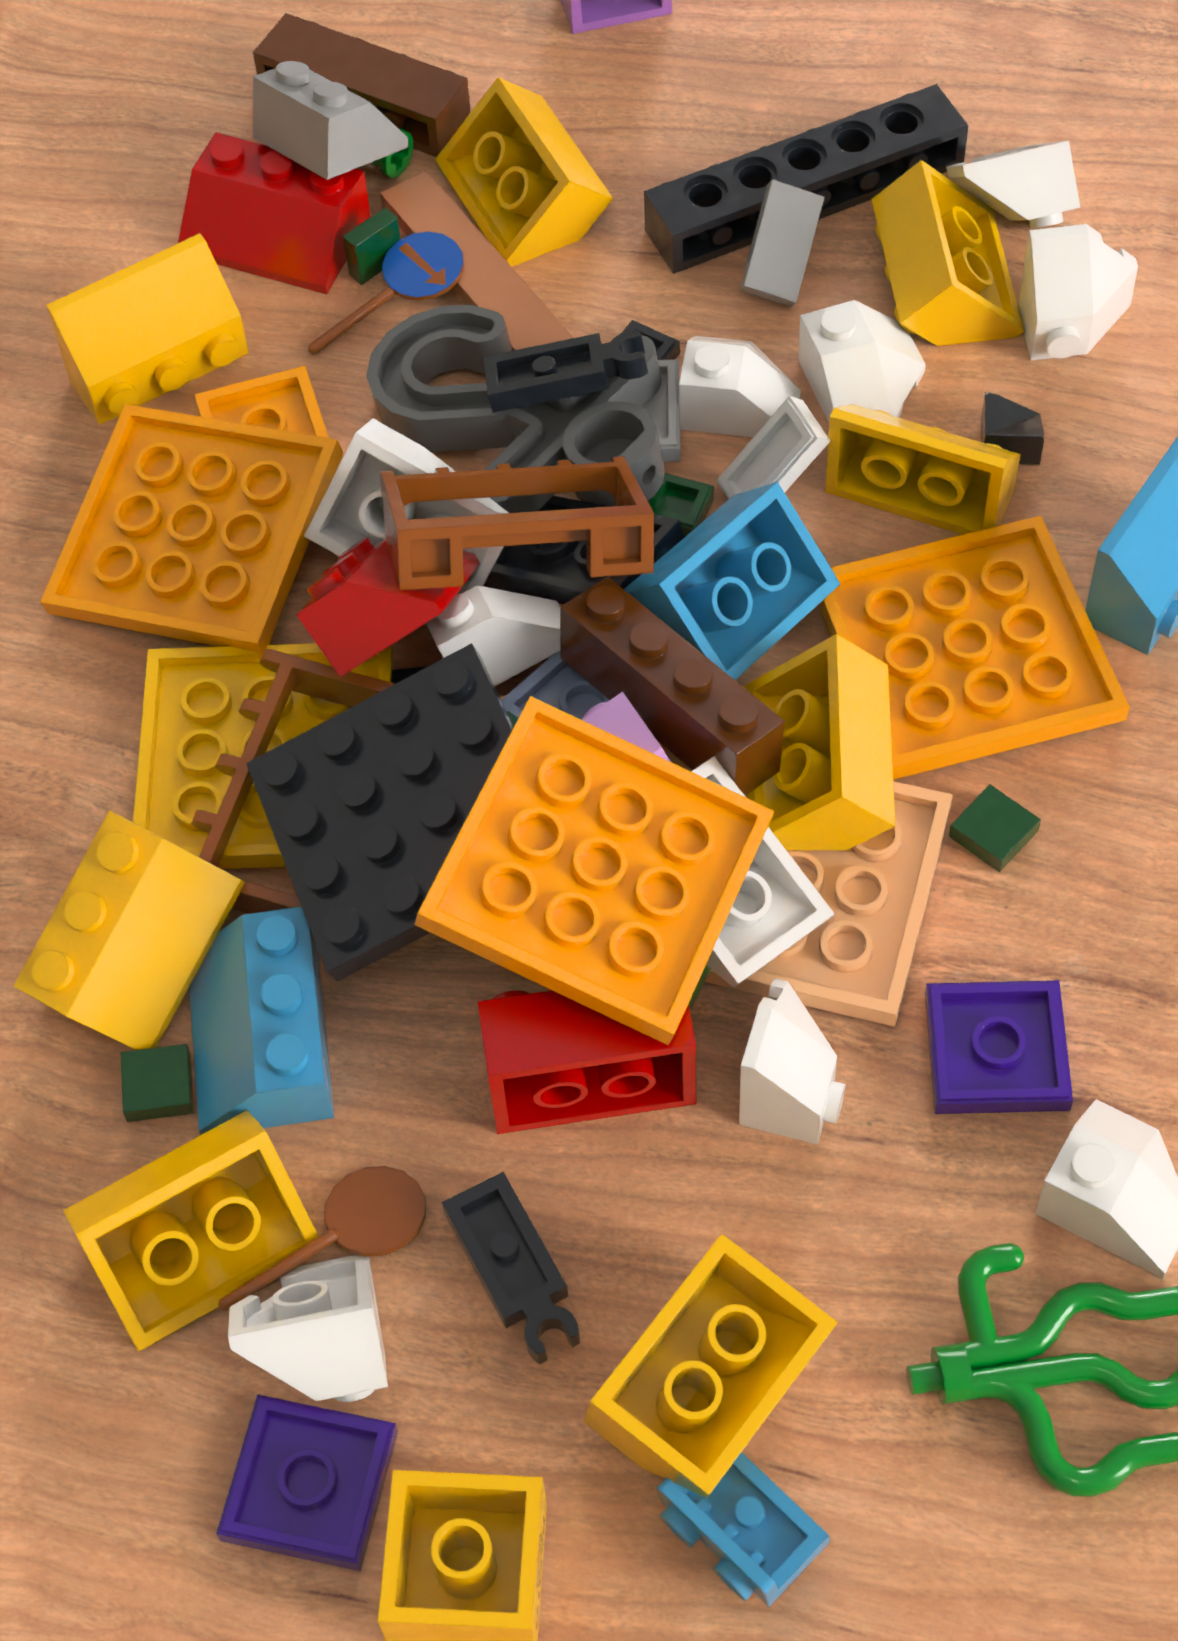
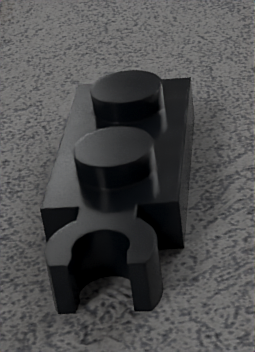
(562, 369)
(511, 1261)

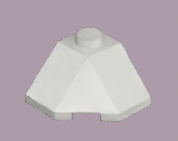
(1023, 182)
(1072, 290)
(858, 358)
(729, 387)
(504, 627)
(788, 1070)
(1116, 1188)
(316, 1330)

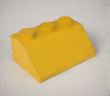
(522, 175)
(944, 261)
(148, 329)
(918, 470)
(834, 748)
(129, 934)
(191, 1228)
(708, 1369)

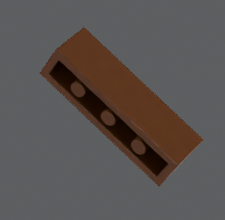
(407, 91)
(670, 684)

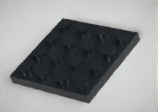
(378, 802)

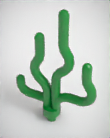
(999, 1369)

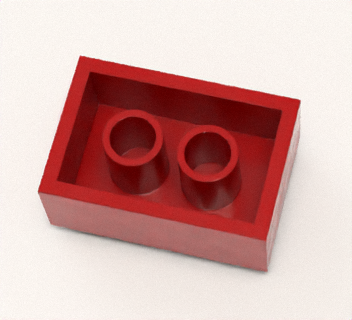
(571, 1064)

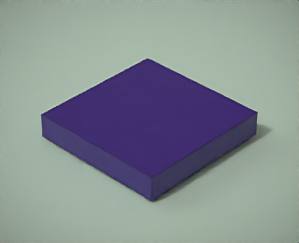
(998, 1047)
(308, 1482)

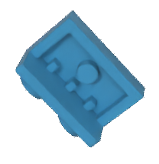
(749, 1526)

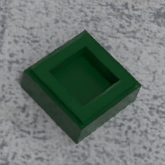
(369, 243)
(683, 500)
(994, 827)
(157, 1082)

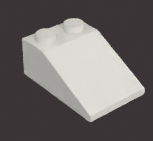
(355, 502)
(771, 908)

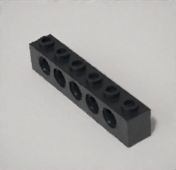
(843, 161)

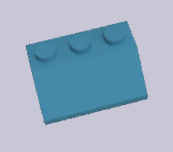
(1137, 565)
(739, 579)
(261, 1024)

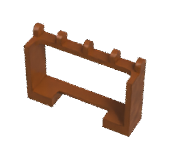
(431, 549)
(291, 675)

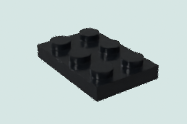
(560, 568)

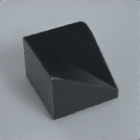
(1012, 428)

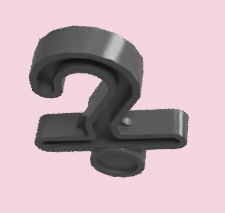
(461, 416)

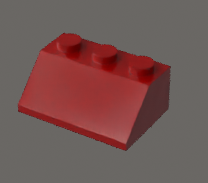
(272, 213)
(360, 607)

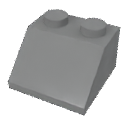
(319, 121)

